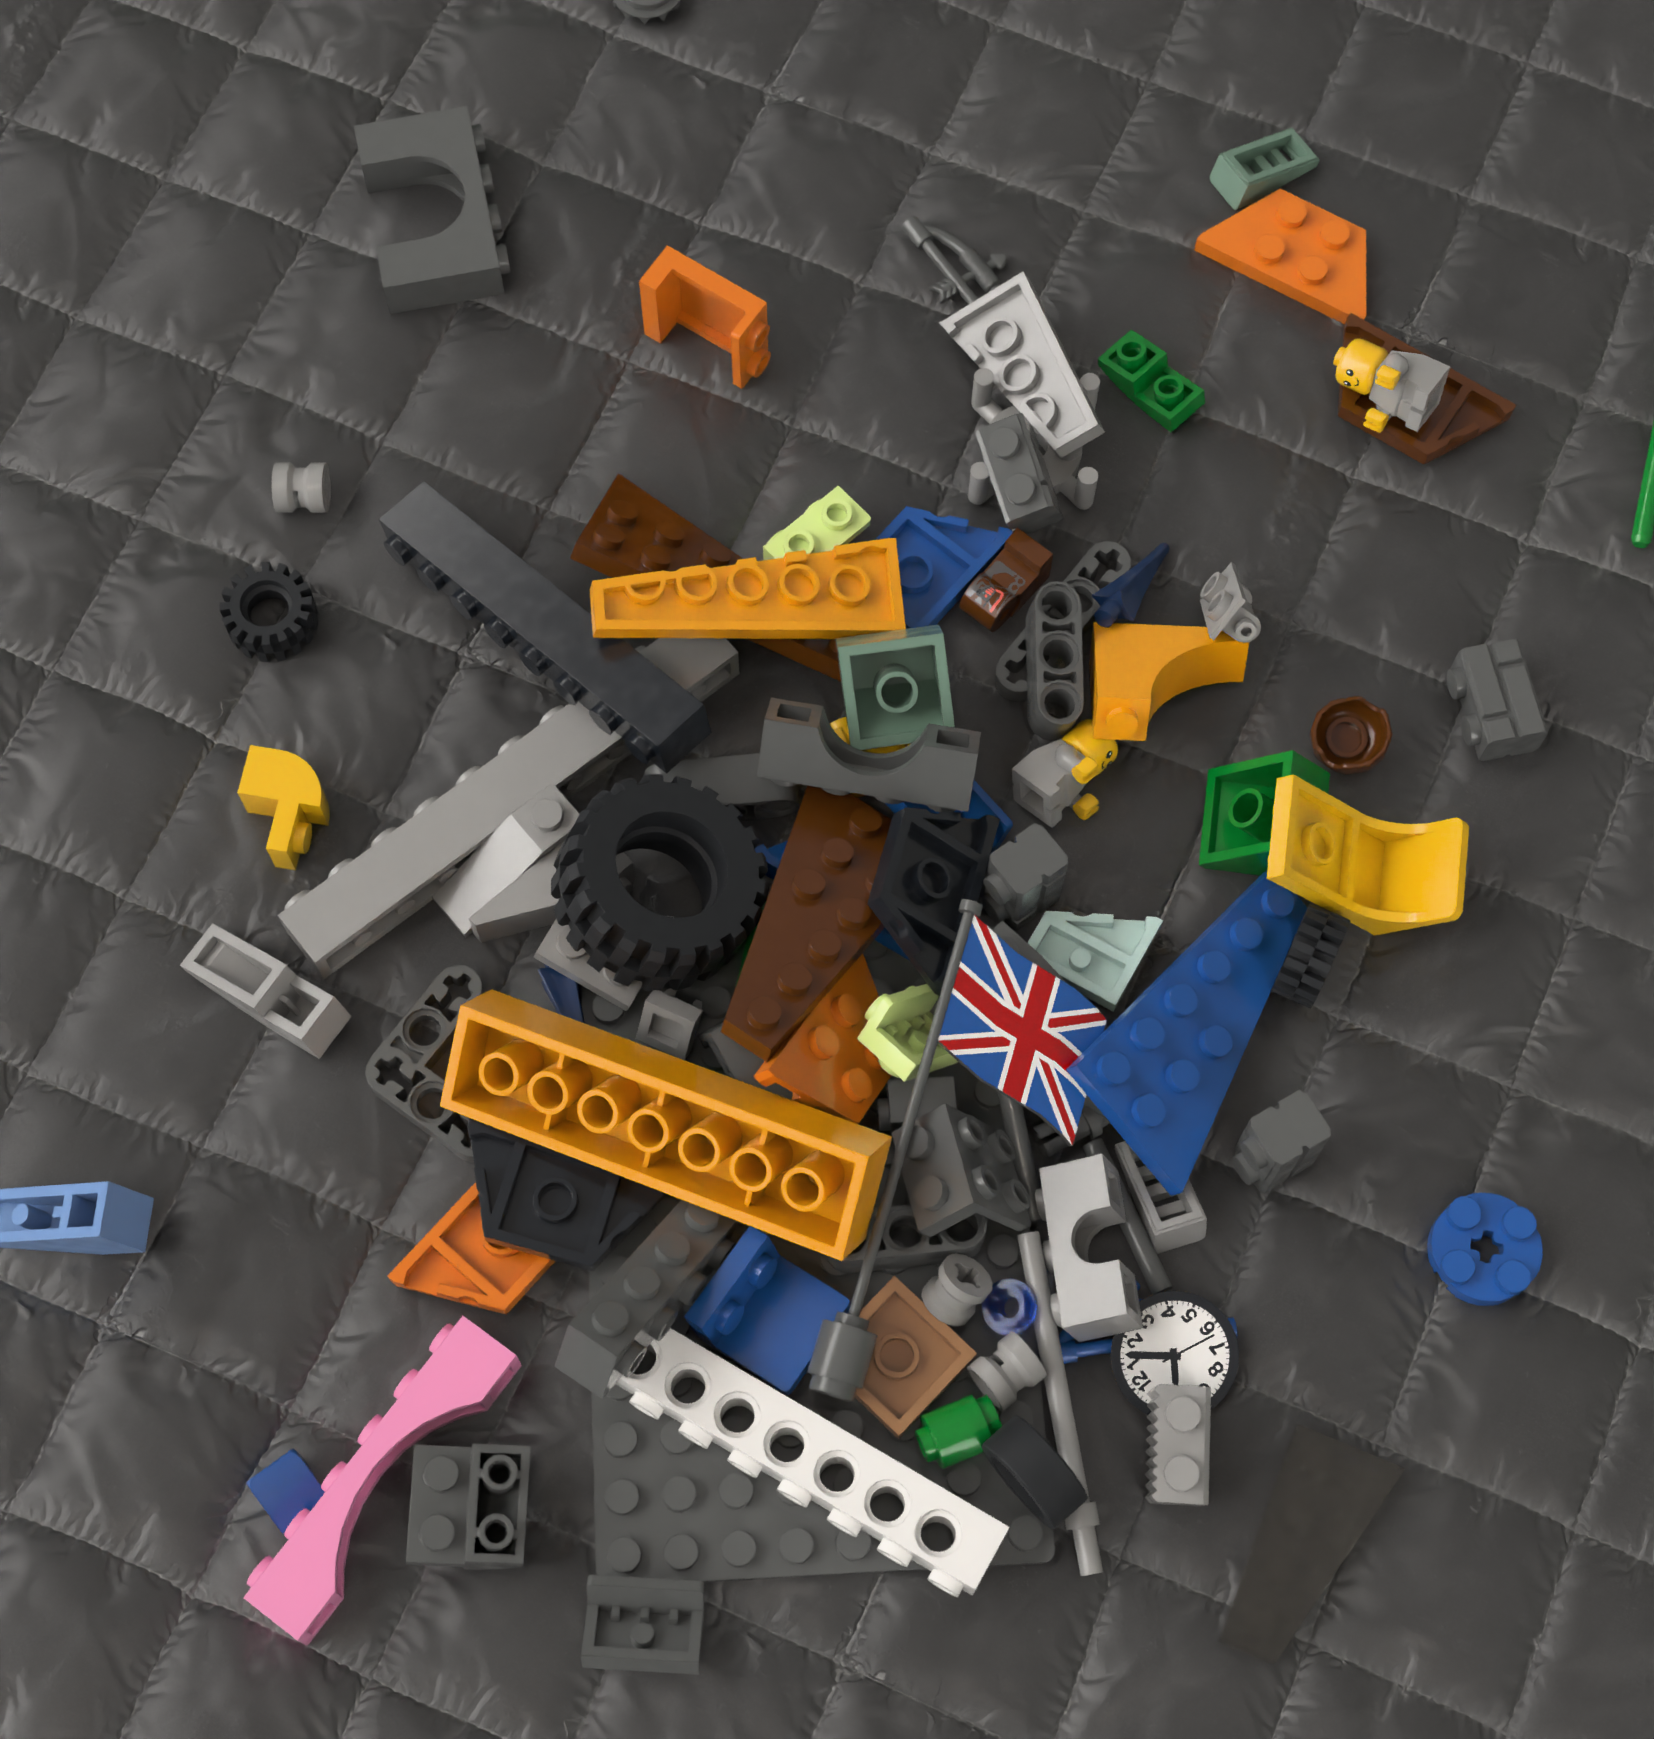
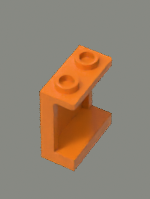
(709, 305)

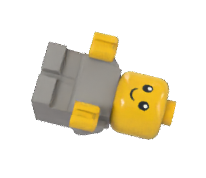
(1397, 382)
(1058, 771)

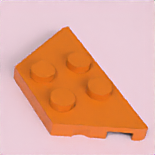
(1295, 252)
(825, 1059)
(465, 1268)

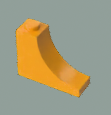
(1146, 665)

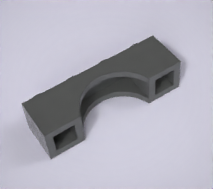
(805, 750)

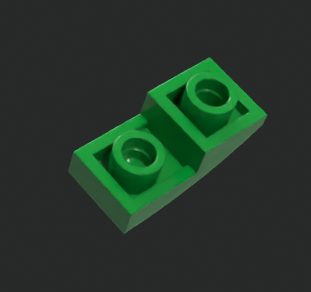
(1148, 381)

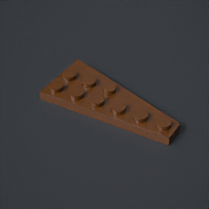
(642, 535)

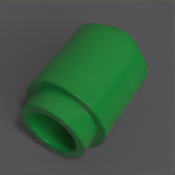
(957, 1430)

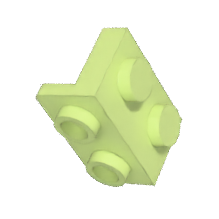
(824, 524)
(899, 1031)

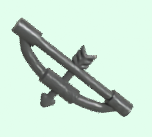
(977, 268)

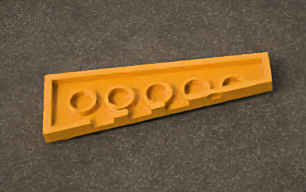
(788, 597)

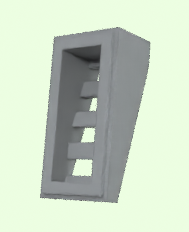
(1169, 1224)

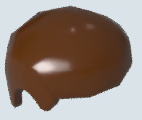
(1350, 735)

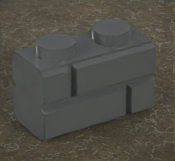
(1019, 474)
(1496, 700)
(1024, 877)
(1280, 1142)

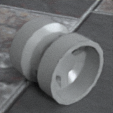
(301, 487)
(1007, 1371)

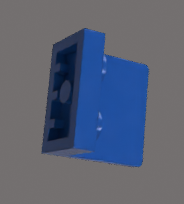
(764, 1312)

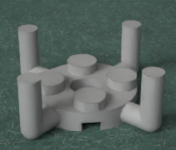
(1061, 470)

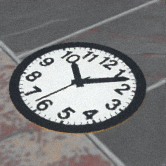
(1180, 1344)

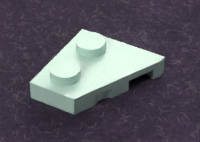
(1095, 951)

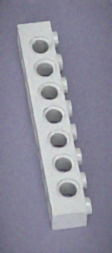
(824, 1443)

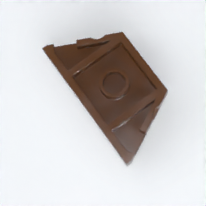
(1462, 414)

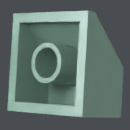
(894, 685)

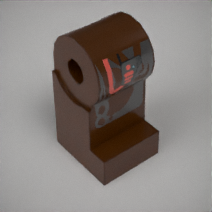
(1007, 581)

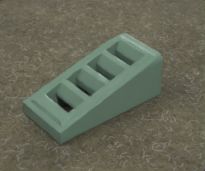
(1239, 183)

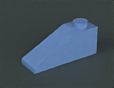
(75, 1218)

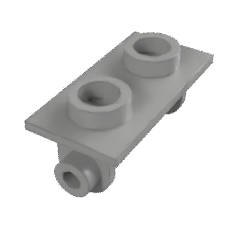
(1229, 607)

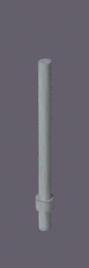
(1086, 1517)

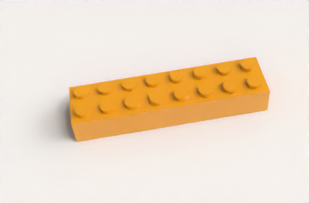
(666, 1123)

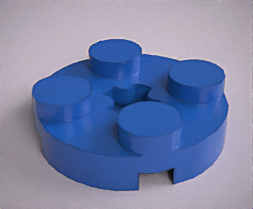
(1459, 1266)

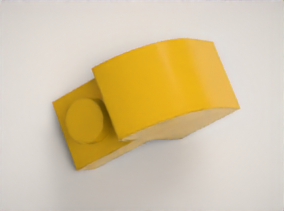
(288, 790)

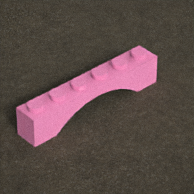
(307, 1574)

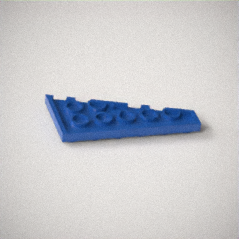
(1180, 1042)

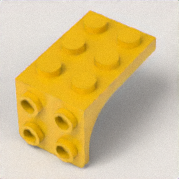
(1365, 867)

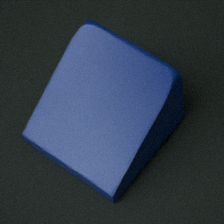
(286, 1488)

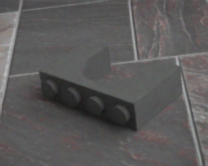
(442, 152)

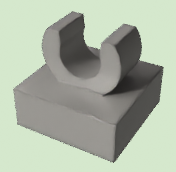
(669, 1023)

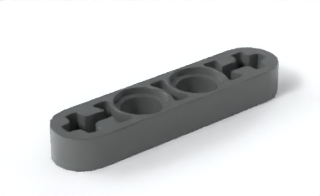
(1081, 580)

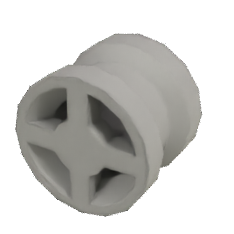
(956, 1289)

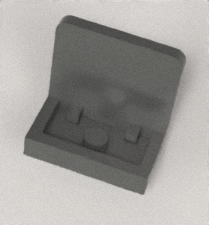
(960, 1170)

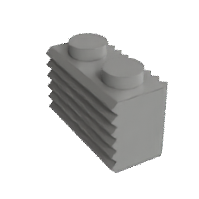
(1178, 1445)

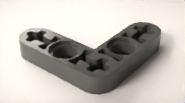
(418, 1060)

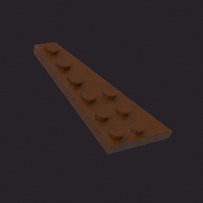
(811, 920)

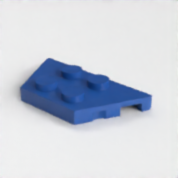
(939, 561)

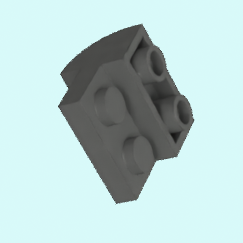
(468, 1506)

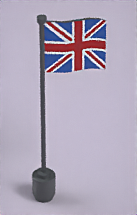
(1014, 1033)

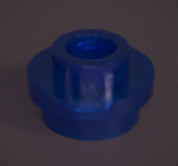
(994, 1305)

